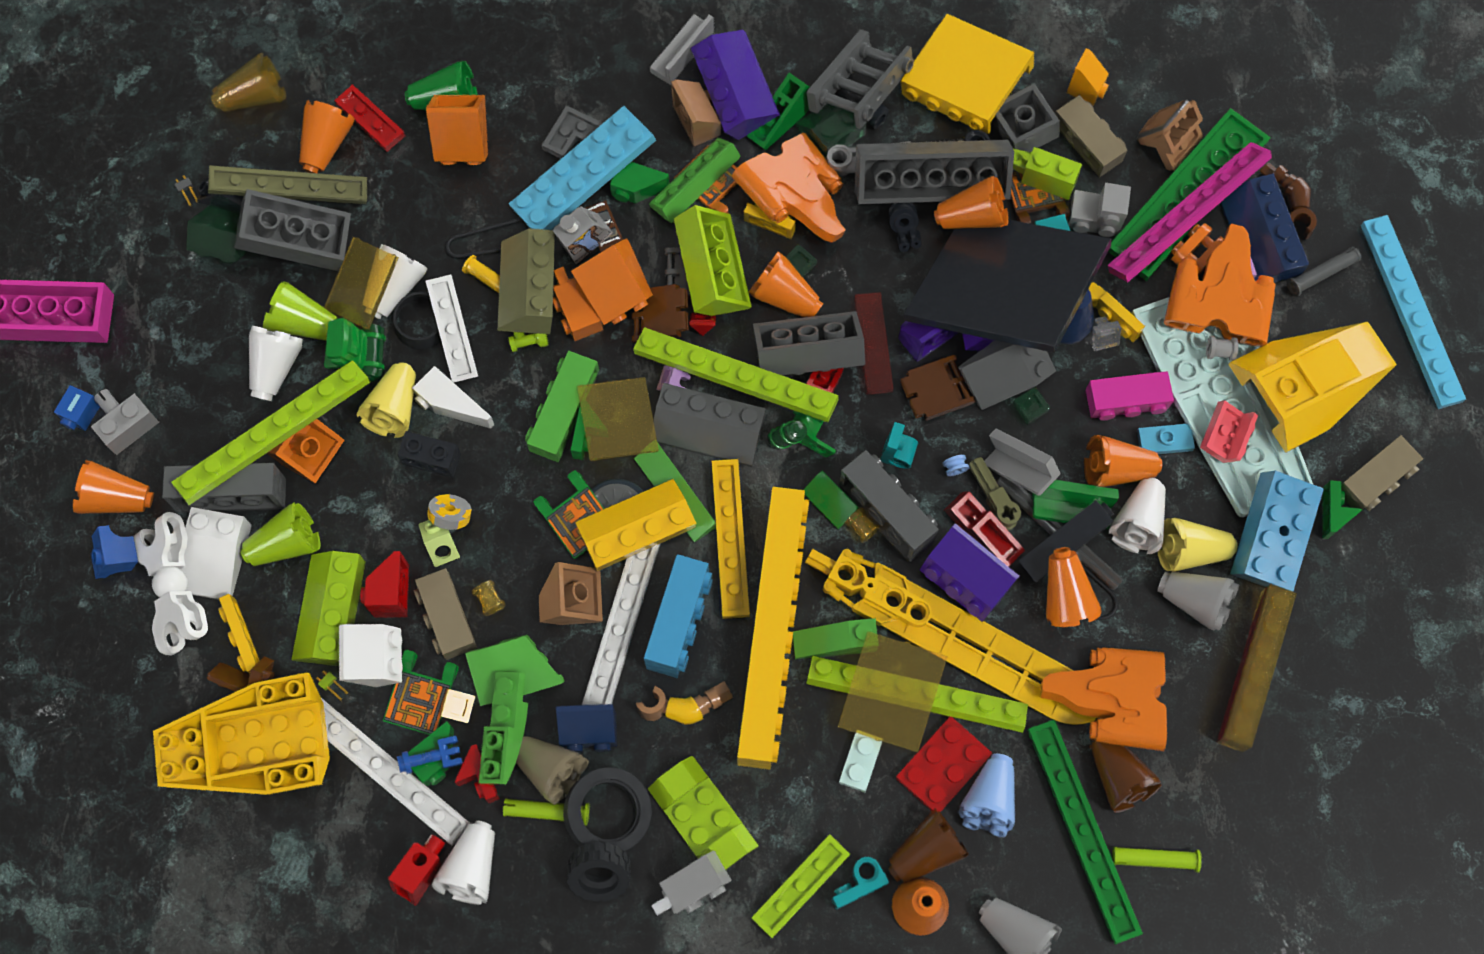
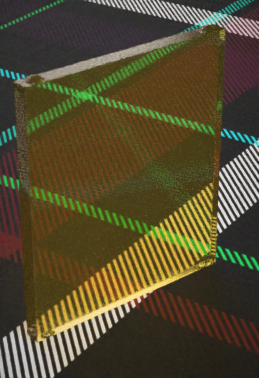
(361, 282)
(617, 419)

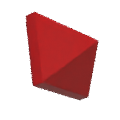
(701, 322)

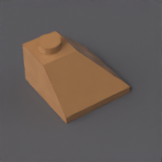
(571, 595)

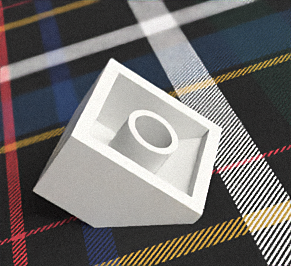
(370, 654)

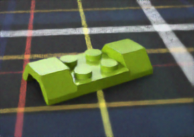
(701, 813)

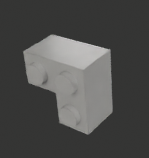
(1100, 212)

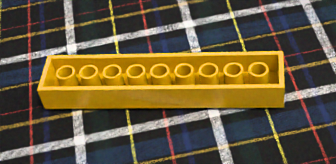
(771, 626)

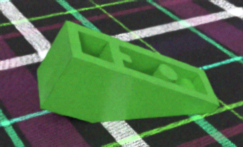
(832, 639)

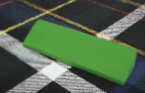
(695, 179)
(659, 470)

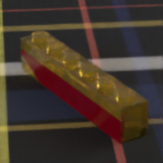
(1256, 668)

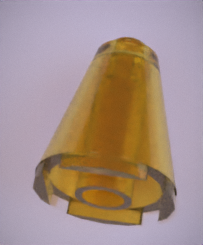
(249, 86)

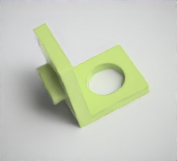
(435, 537)

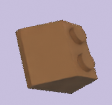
(695, 111)

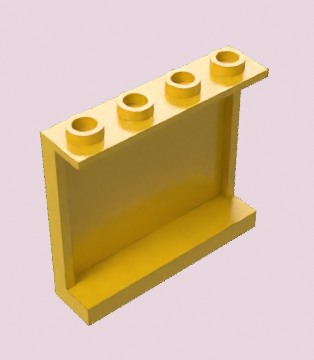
(966, 73)

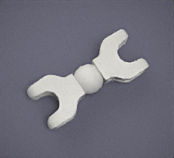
(175, 605)

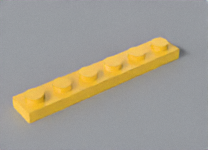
(730, 539)

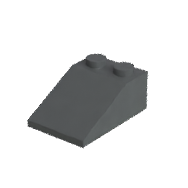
(1004, 371)

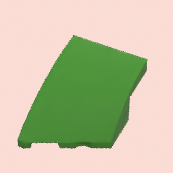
(510, 655)

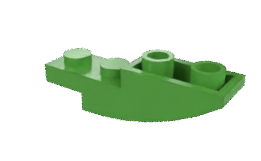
(506, 730)

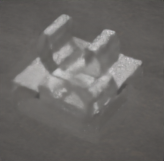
(1105, 334)

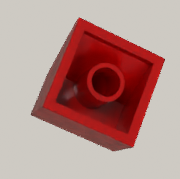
(387, 588)

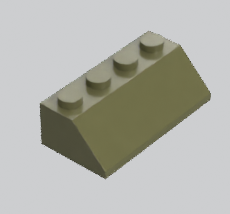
(526, 282)

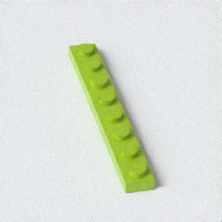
(736, 374)
(270, 432)
(947, 701)

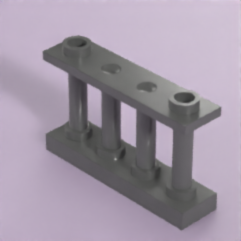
(847, 63)

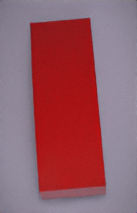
(984, 527)

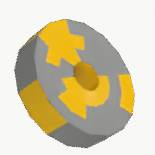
(449, 512)

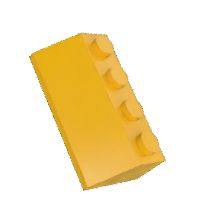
(636, 524)

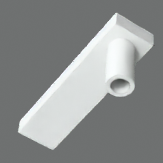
(451, 328)

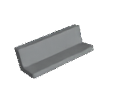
(679, 51)
(1021, 463)

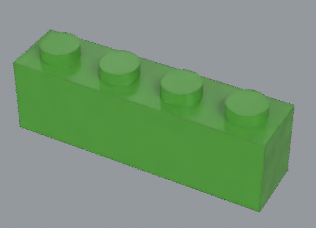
(560, 412)

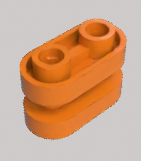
(1198, 236)

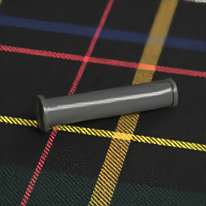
(1323, 271)

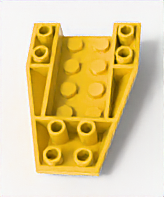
(1314, 378)
(248, 742)

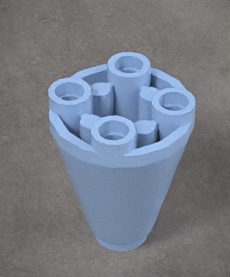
(991, 798)

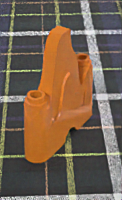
(795, 186)
(1225, 296)
(1118, 691)

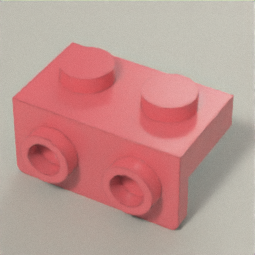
(1228, 433)

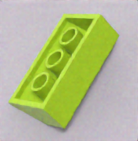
(711, 261)
(328, 601)

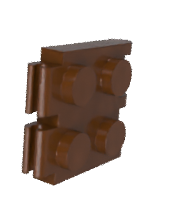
(663, 312)
(936, 389)

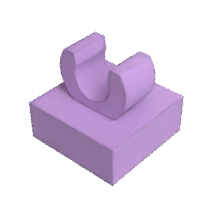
(672, 376)

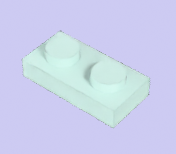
(860, 762)

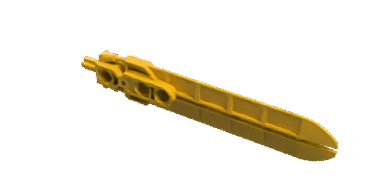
(952, 618)

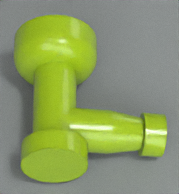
(520, 340)

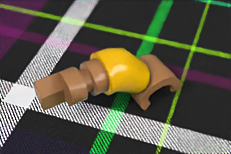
(685, 710)

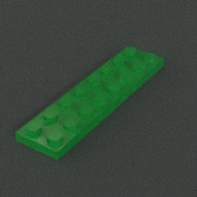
(1214, 151)

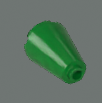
(447, 81)

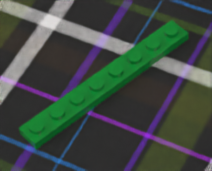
(1084, 832)

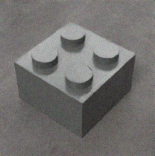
(1026, 120)

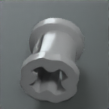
(1222, 348)

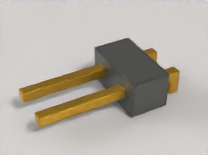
(184, 185)

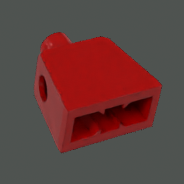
(413, 880)

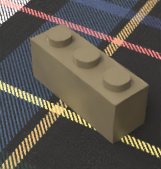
(1090, 136)
(1381, 474)
(444, 614)

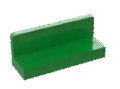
(1067, 499)

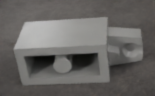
(693, 883)

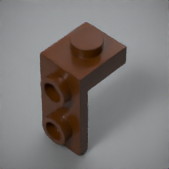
(236, 679)

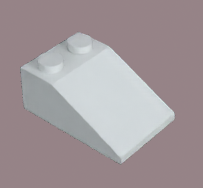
(213, 552)

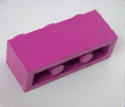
(1129, 395)

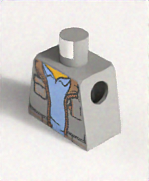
(581, 232)

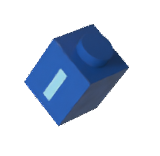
(76, 409)

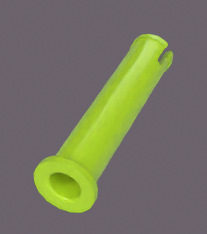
(540, 810)
(1157, 858)

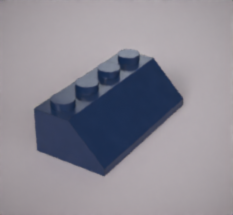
(1272, 235)

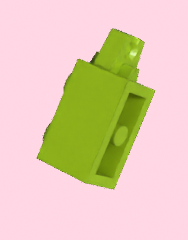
(1047, 171)

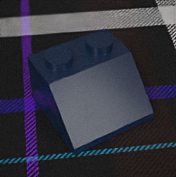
(587, 727)

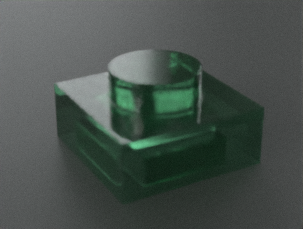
(802, 260)
(1031, 405)

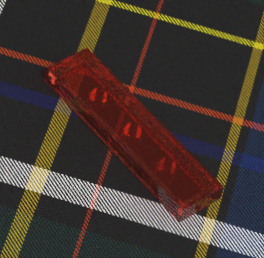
(877, 361)

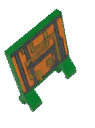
(573, 509)
(419, 698)

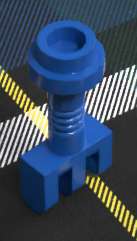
(443, 753)

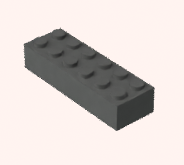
(929, 169)

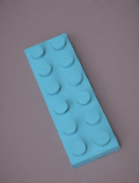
(583, 171)

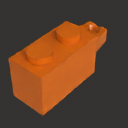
(579, 315)

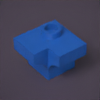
(112, 553)

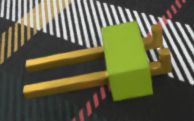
(327, 681)

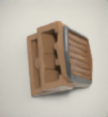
(1173, 132)

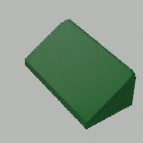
(830, 500)

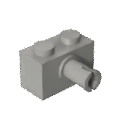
(122, 421)

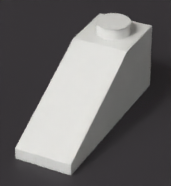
(447, 399)

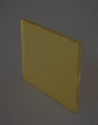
(892, 691)

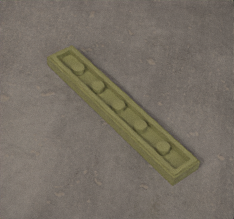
(288, 184)

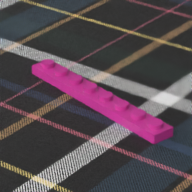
(1189, 212)

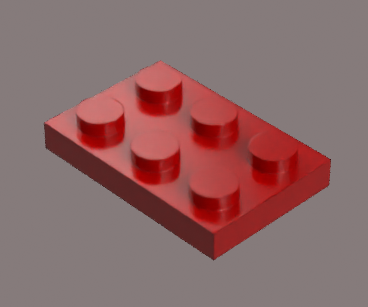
(943, 765)

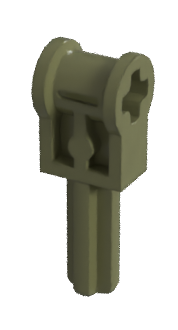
(997, 498)

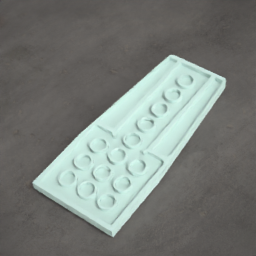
(1197, 389)

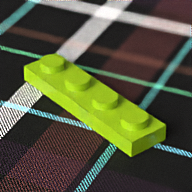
(800, 886)

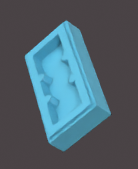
(1166, 438)

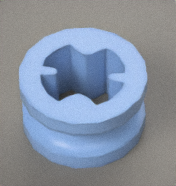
(956, 465)

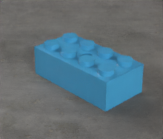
(1277, 530)
(677, 616)

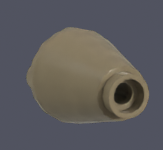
(550, 767)

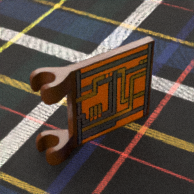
(1029, 199)

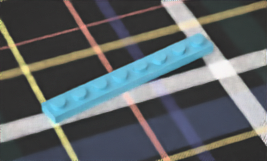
(1413, 312)

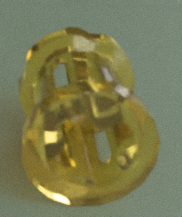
(862, 525)
(488, 598)

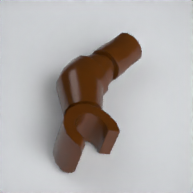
(1298, 196)

